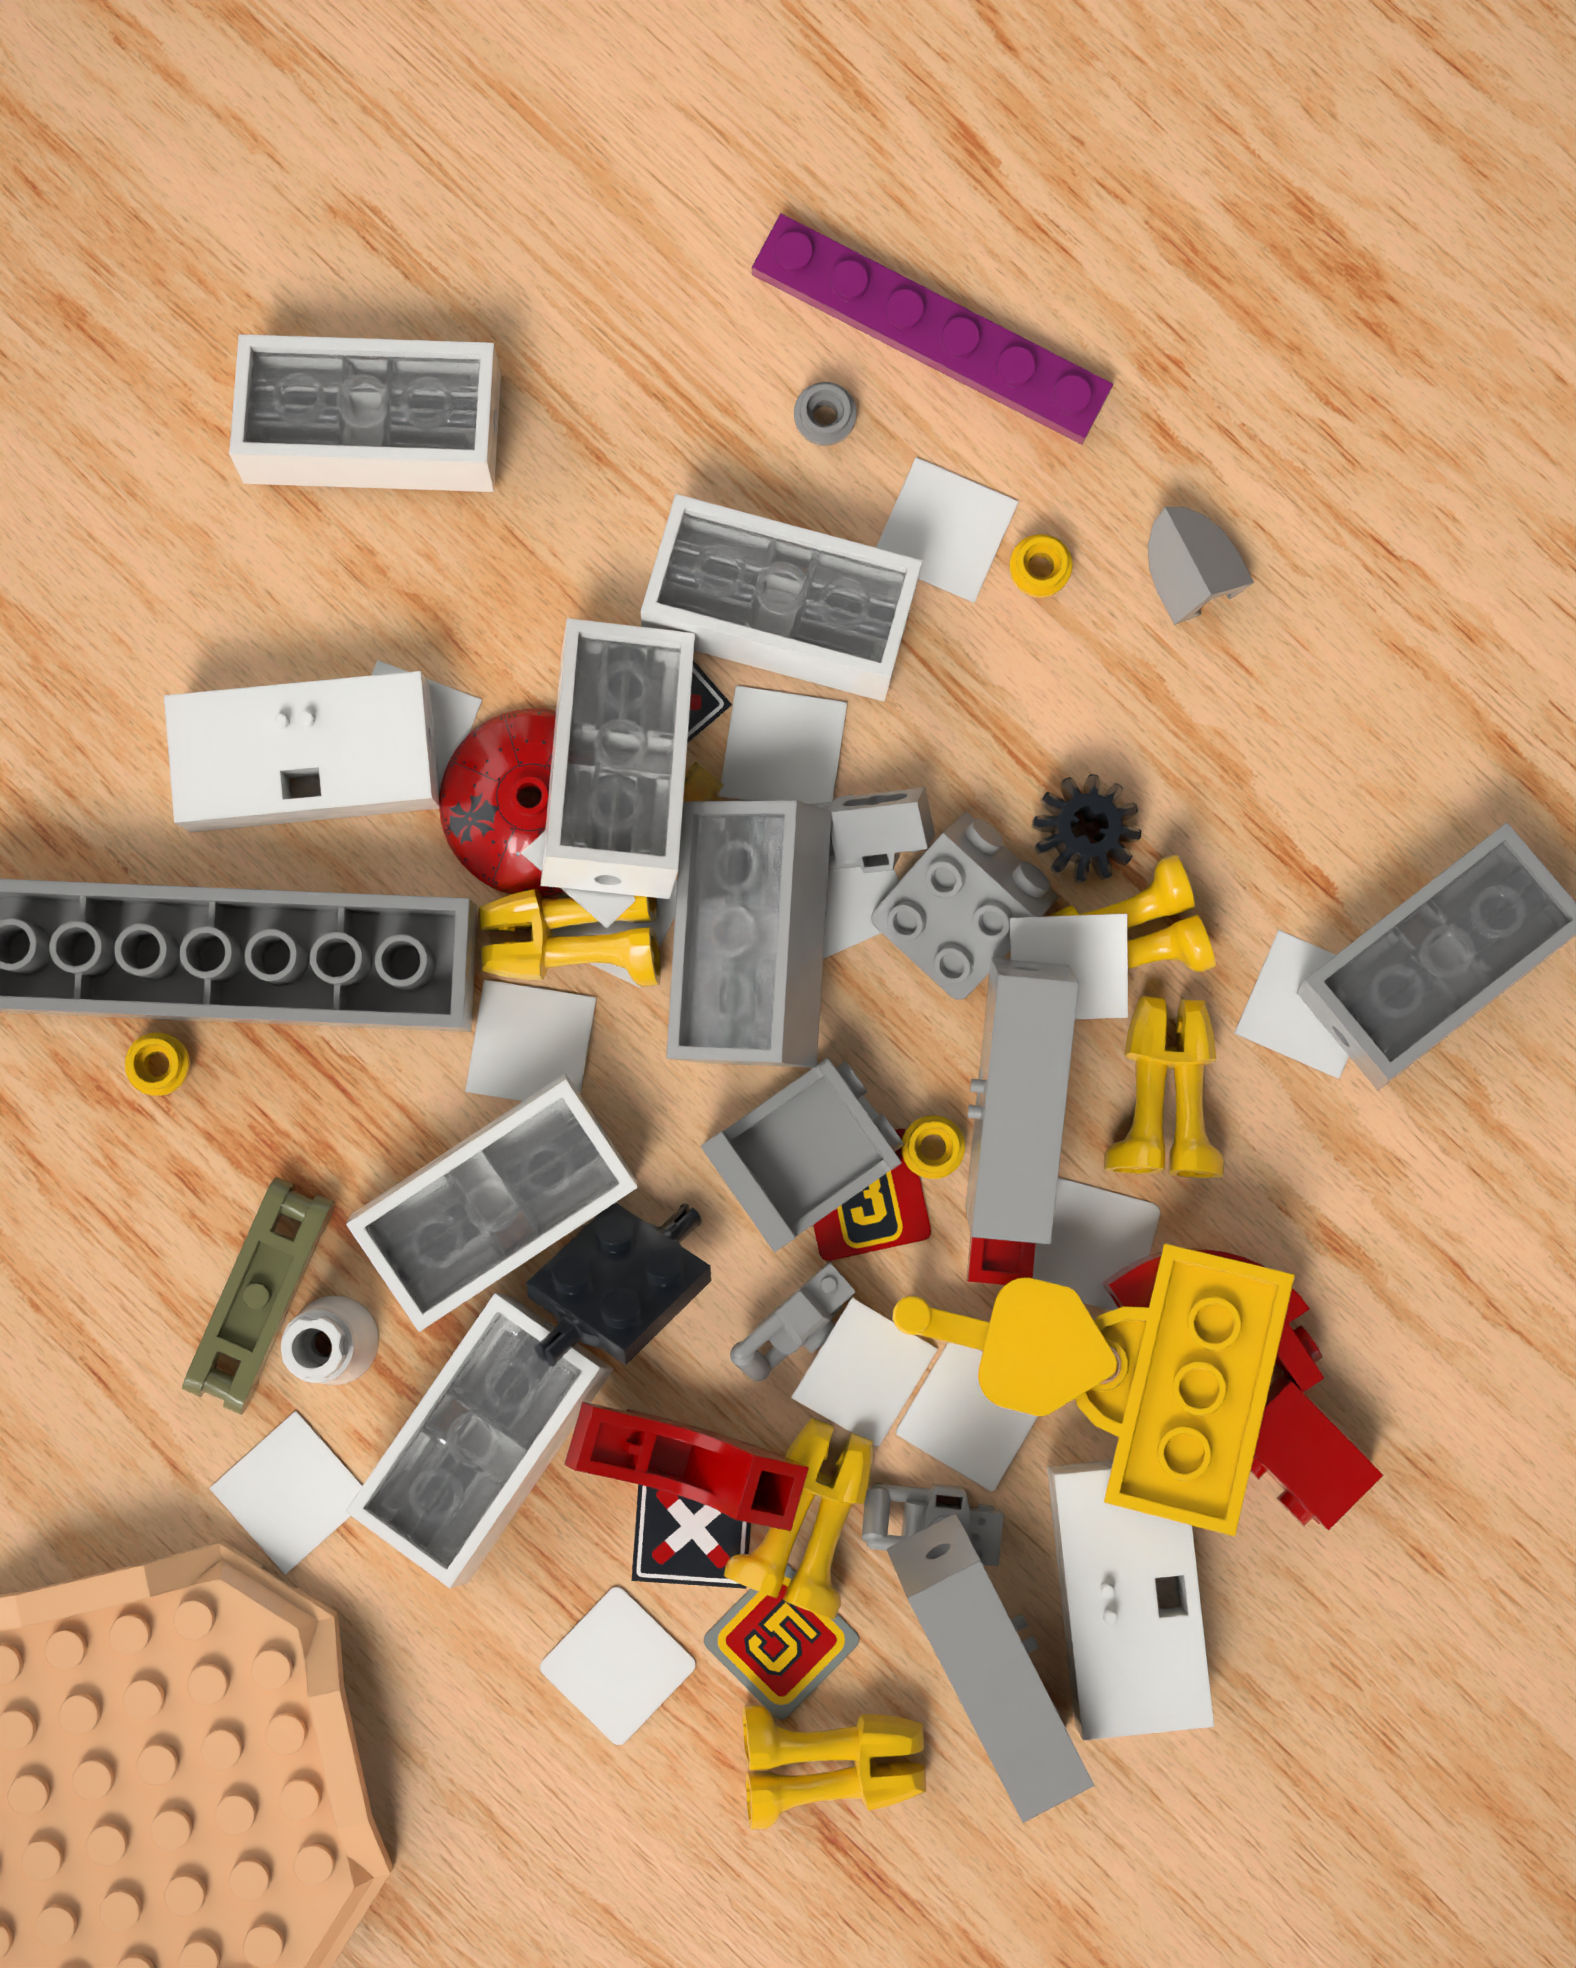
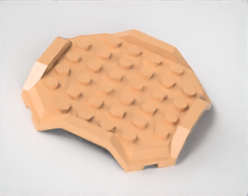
(179, 1772)

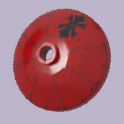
(482, 799)

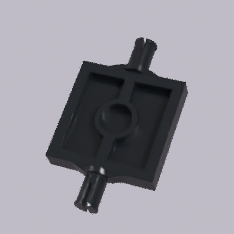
(618, 1283)

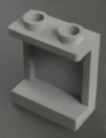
(804, 1152)

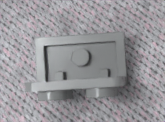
(959, 905)

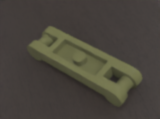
(258, 1295)

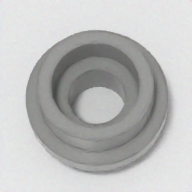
(825, 395)

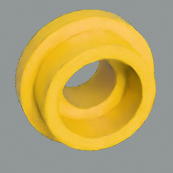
(1045, 547)
(138, 1060)
(952, 1139)

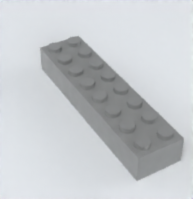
(237, 955)

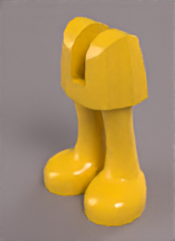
(1165, 896)
(631, 949)
(1194, 1048)
(849, 1485)
(871, 1737)

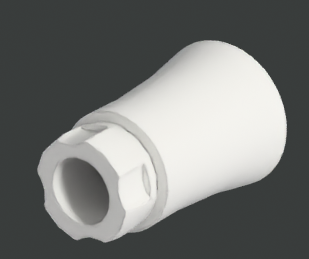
(352, 1339)

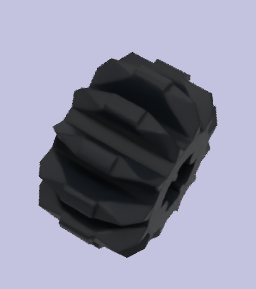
(1092, 808)

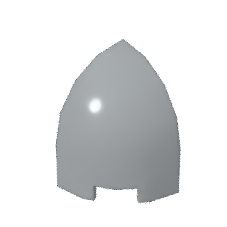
(1193, 562)

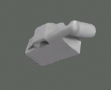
(877, 827)
(798, 1321)
(981, 1523)

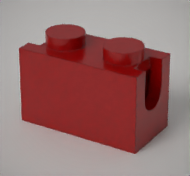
(1309, 1458)

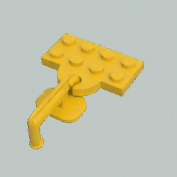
(1186, 1383)

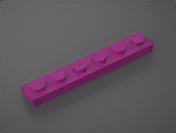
(931, 329)

